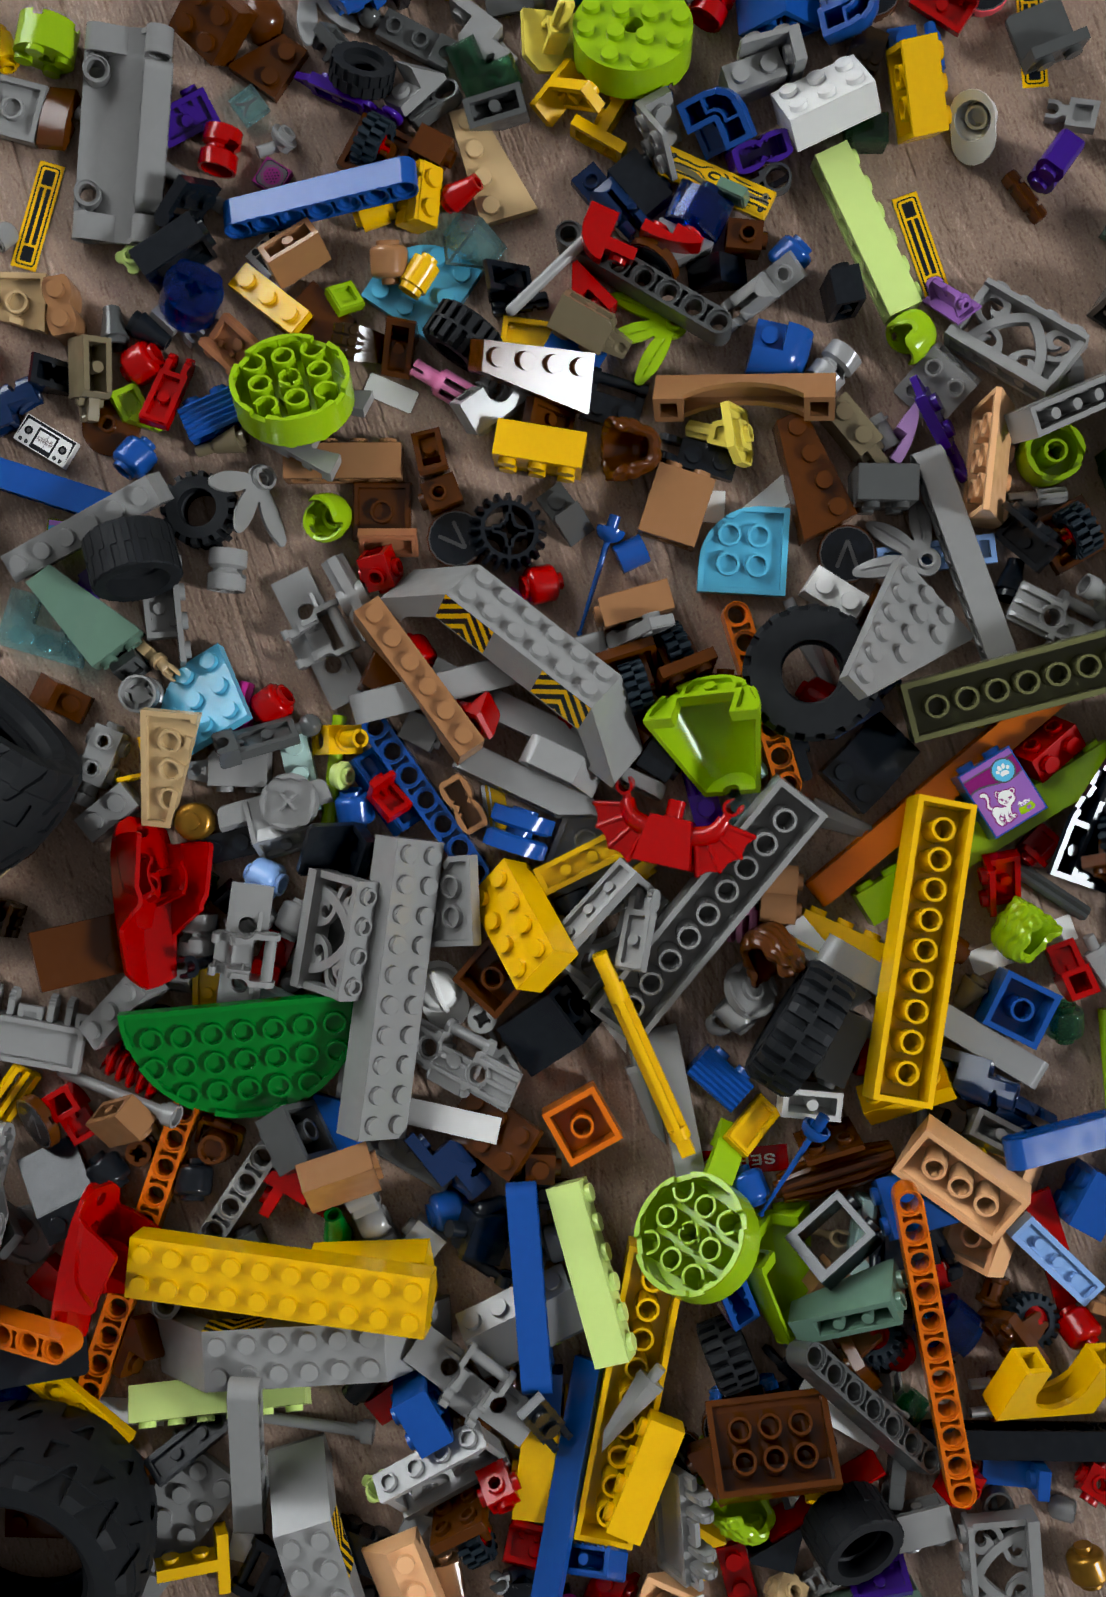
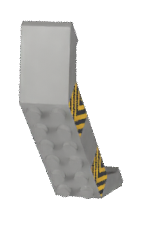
(530, 652)
(283, 1351)
(308, 1522)

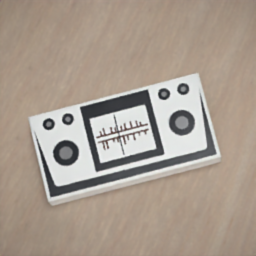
(47, 441)

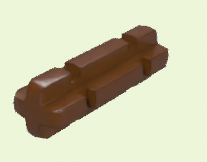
(1024, 197)

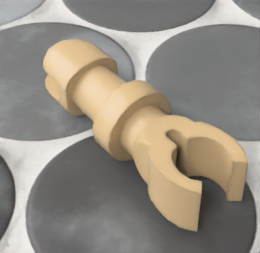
(158, 660)

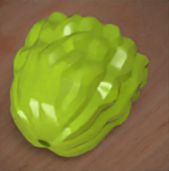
(1023, 931)
(745, 1521)

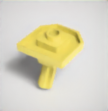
(547, 36)
(730, 432)

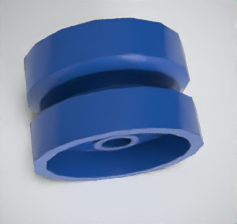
(519, 830)

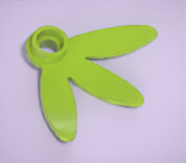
(653, 327)

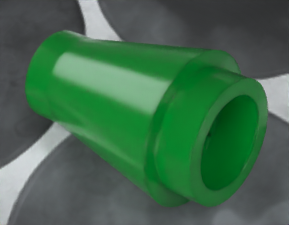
(336, 1226)

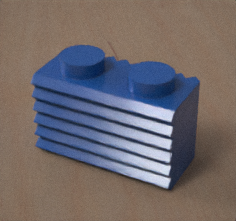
(209, 415)
(719, 1076)
(598, 1562)

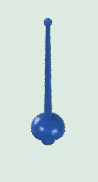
(609, 534)
(815, 1131)

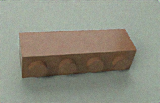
(360, 463)

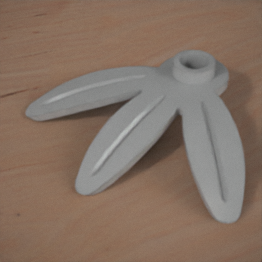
(308, 19)
(254, 494)
(899, 542)

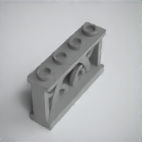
(1024, 313)
(603, 900)
(313, 950)
(421, 1484)
(1024, 1536)

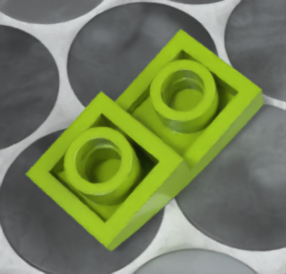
(723, 1159)

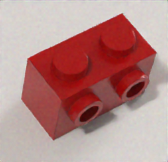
(1049, 748)

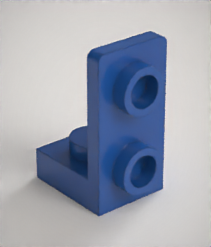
(1027, 1474)

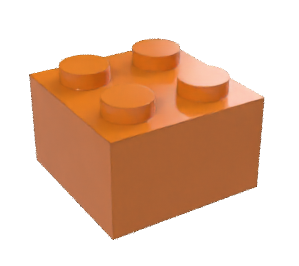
(581, 1123)

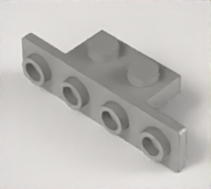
(166, 620)

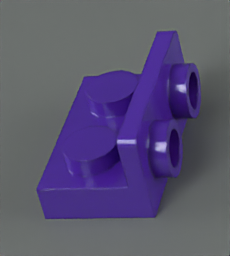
(190, 115)
(891, 1582)

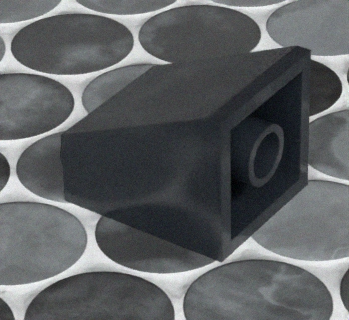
(549, 1026)

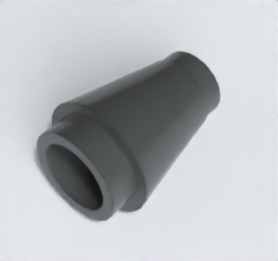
(114, 328)

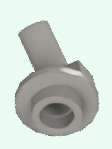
(282, 141)

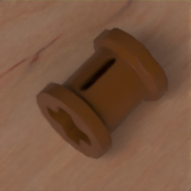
(134, 1153)
(992, 1291)

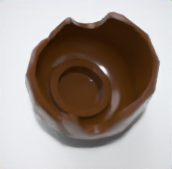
(268, 22)

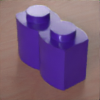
(755, 153)
(1055, 161)

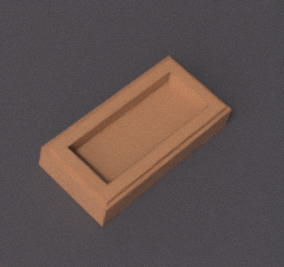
(402, 539)

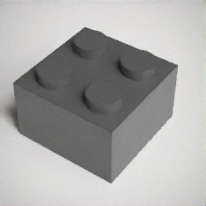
(884, 487)
(295, 1135)

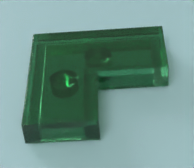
(475, 74)

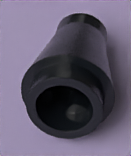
(146, 329)
(1010, 580)

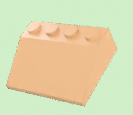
(988, 461)

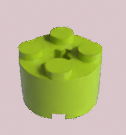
(46, 42)
(1046, 471)

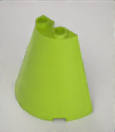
(712, 733)
(778, 1267)

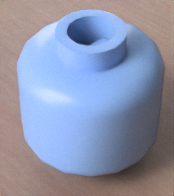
(267, 872)

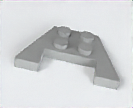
(320, 460)

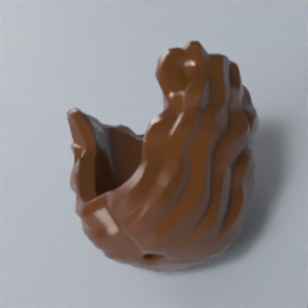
(628, 449)
(770, 951)

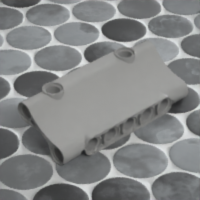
(123, 132)

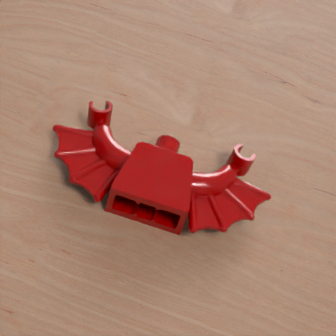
(669, 838)

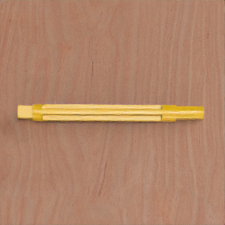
(644, 1054)

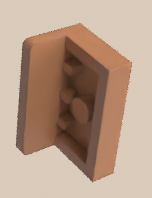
(227, 342)

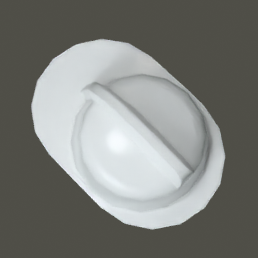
(973, 126)
(443, 996)

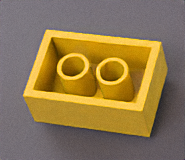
(918, 88)
(539, 450)

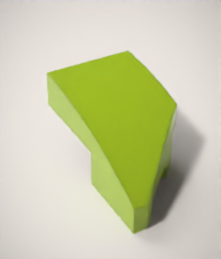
(128, 404)

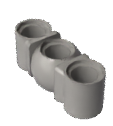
(373, 1218)

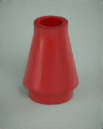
(460, 193)

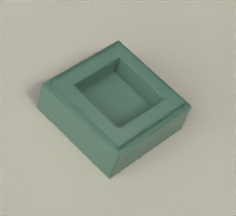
(733, 192)

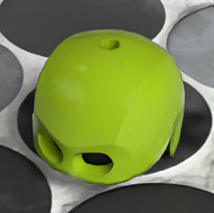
(914, 334)
(327, 516)

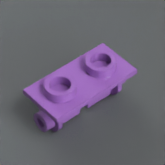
(949, 301)

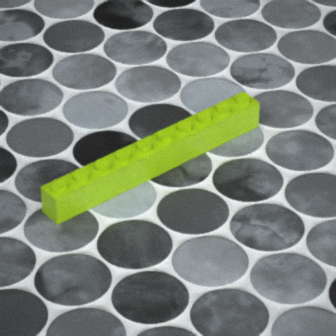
(1058, 793)

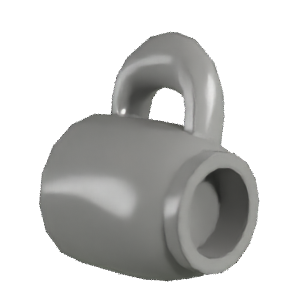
(732, 1020)

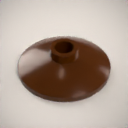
(107, 440)

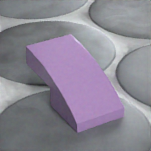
(905, 432)

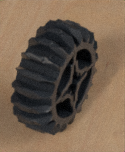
(494, 533)

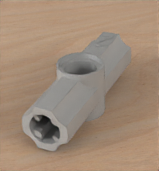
(349, 590)

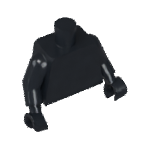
(482, 1237)
(941, 1251)

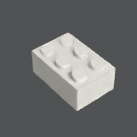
(826, 102)

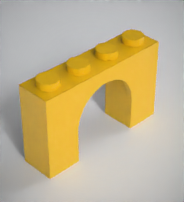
(1023, 1391)

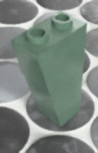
(87, 621)
(854, 1306)

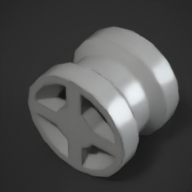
(483, 1025)

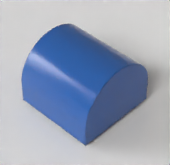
(631, 553)

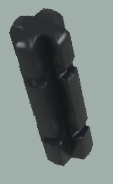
(539, 301)

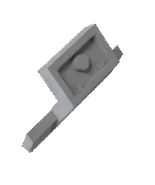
(264, 838)

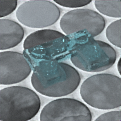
(21, 633)

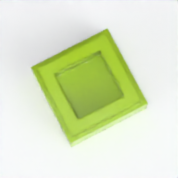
(344, 298)

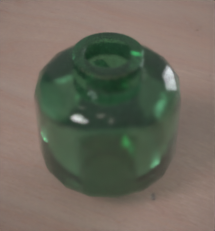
(1066, 1023)

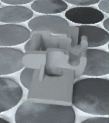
(1031, 604)
(311, 639)
(236, 948)
(459, 1072)
(467, 1391)

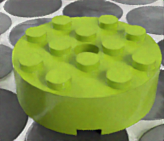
(632, 44)
(292, 390)
(725, 1245)

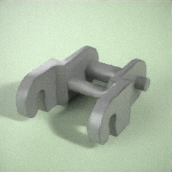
(817, 1591)

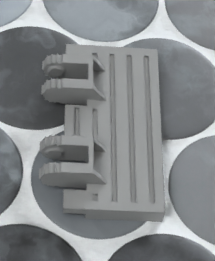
(40, 1042)
(677, 1530)

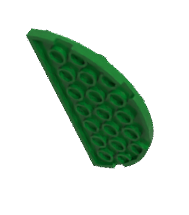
(242, 1053)

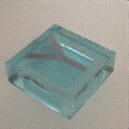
(249, 106)

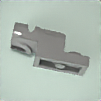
(485, 28)
(765, 289)

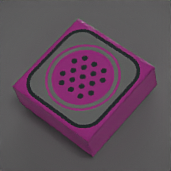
(272, 175)

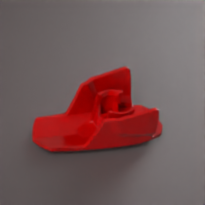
(155, 897)
(94, 1254)

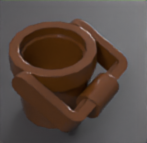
(218, 1141)

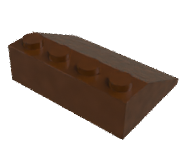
(772, 1446)

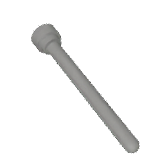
(545, 277)
(168, 1113)
(362, 1431)

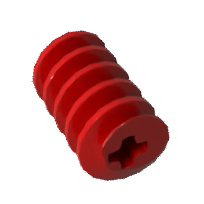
(126, 1067)

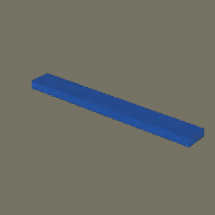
(567, 1479)

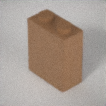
(676, 505)
(629, 605)
(339, 1177)

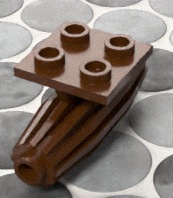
(835, 1164)

